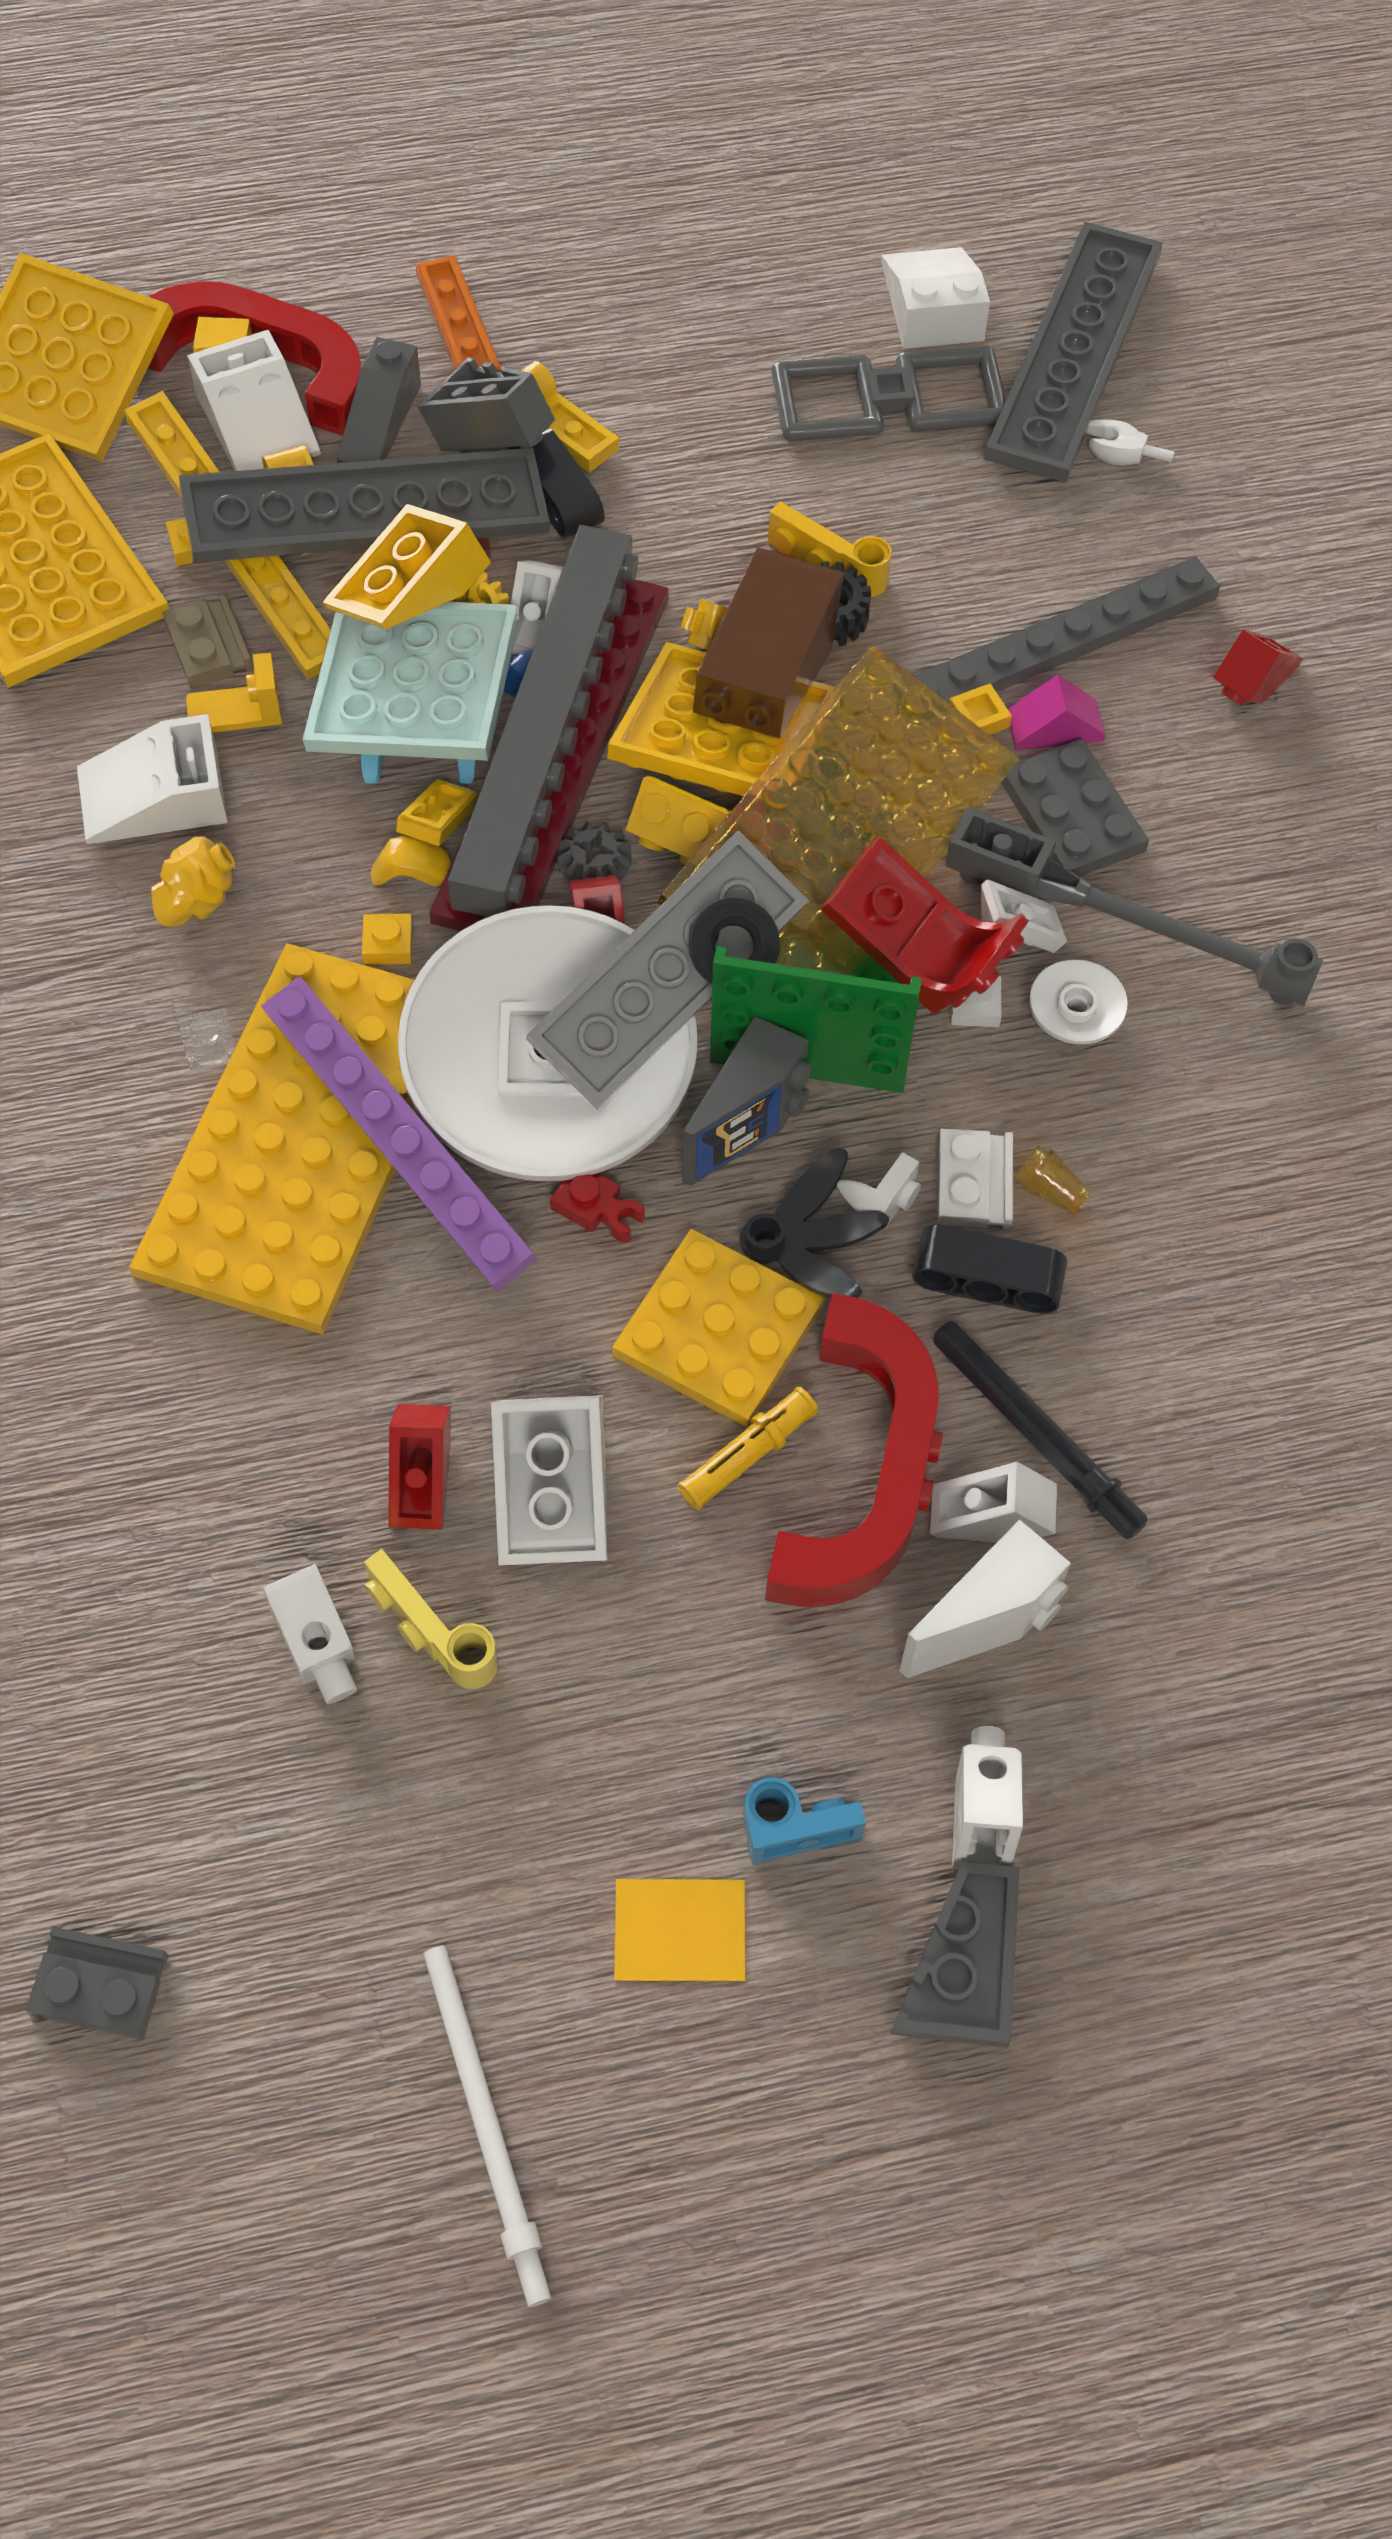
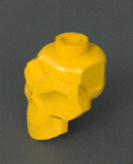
(192, 882)

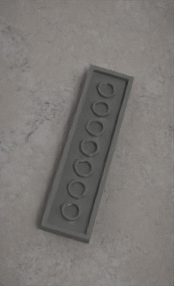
(1073, 352)
(356, 501)

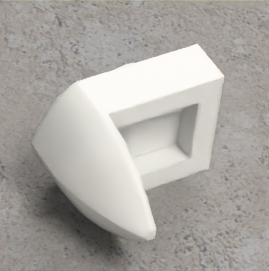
(894, 1192)

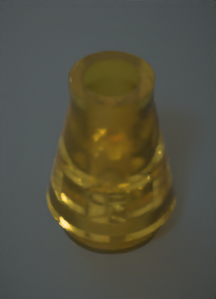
(1052, 1181)

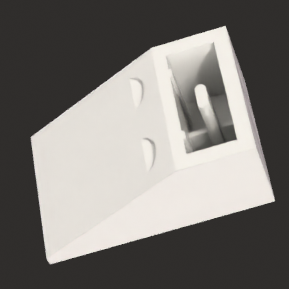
(250, 400)
(153, 783)

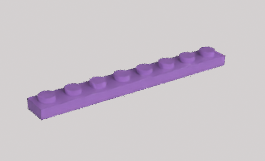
(400, 1134)

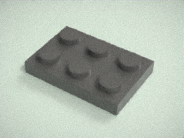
(1075, 804)

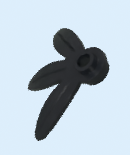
(795, 1237)

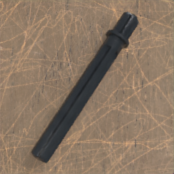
(1041, 1431)

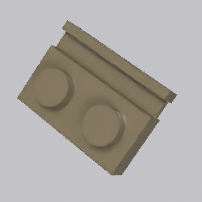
(207, 641)

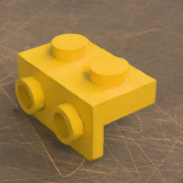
(672, 818)

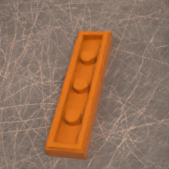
(455, 312)

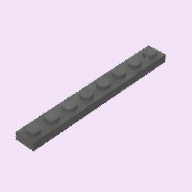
(1075, 631)

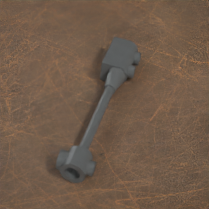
(1023, 861)

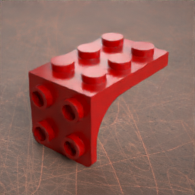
(919, 931)

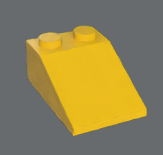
(410, 569)

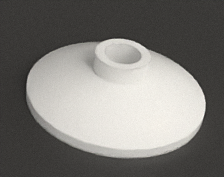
(1083, 987)

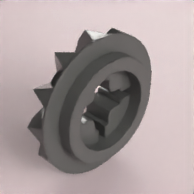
(615, 855)

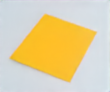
(679, 1930)

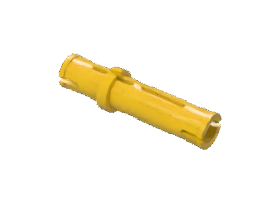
(765, 1434)

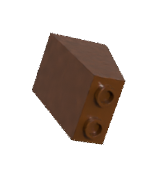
(769, 643)

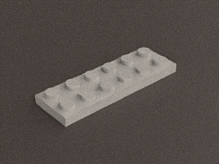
(649, 980)

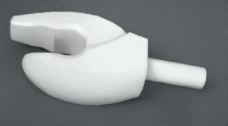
(1122, 443)

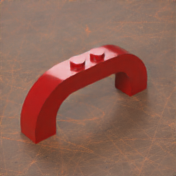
(298, 333)
(843, 1567)

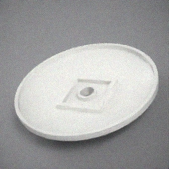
(480, 1076)

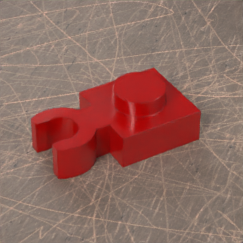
(594, 1200)

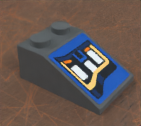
(747, 1099)

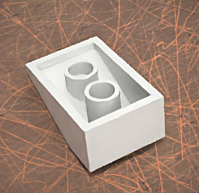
(936, 297)
(550, 1479)
(992, 1604)

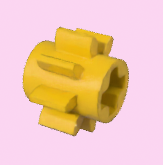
(703, 623)

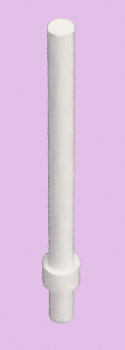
(520, 2237)

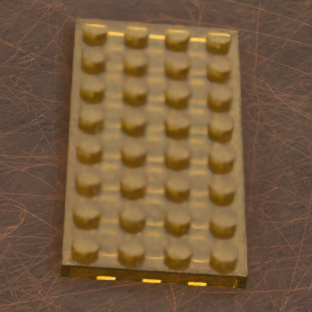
(866, 765)

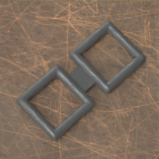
(887, 392)

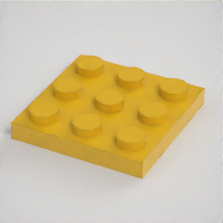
(718, 1327)

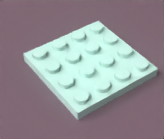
(416, 687)

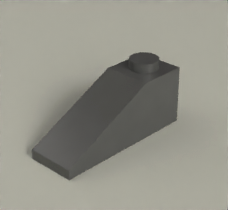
(381, 401)

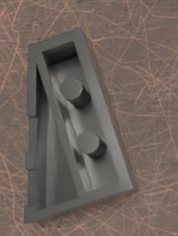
(486, 409)

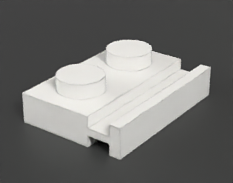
(975, 1179)

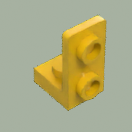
(242, 706)

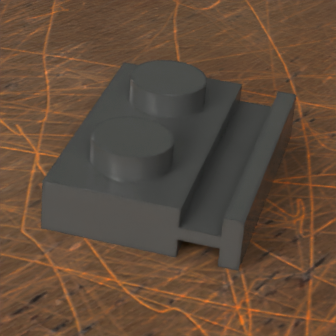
(97, 1983)

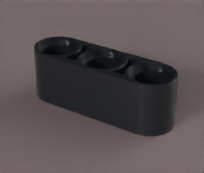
(565, 487)
(990, 1269)

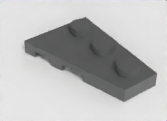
(969, 1962)

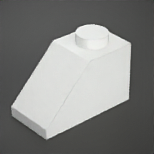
(532, 594)
(991, 1502)

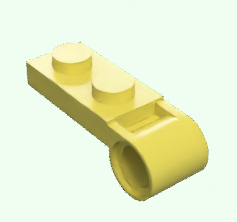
(425, 1630)

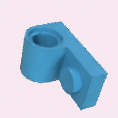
(827, 1824)

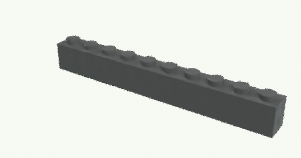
(543, 724)

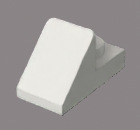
(1003, 903)

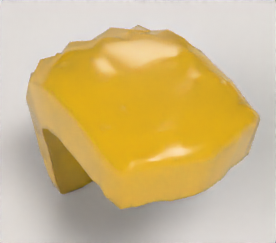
(410, 858)

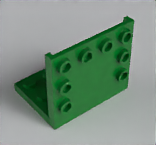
(854, 1022)

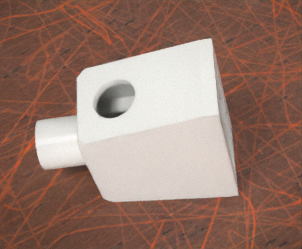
(308, 1614)
(987, 1800)

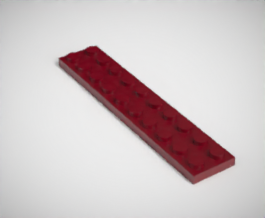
(619, 669)

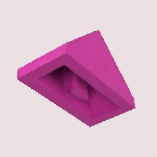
(1055, 716)

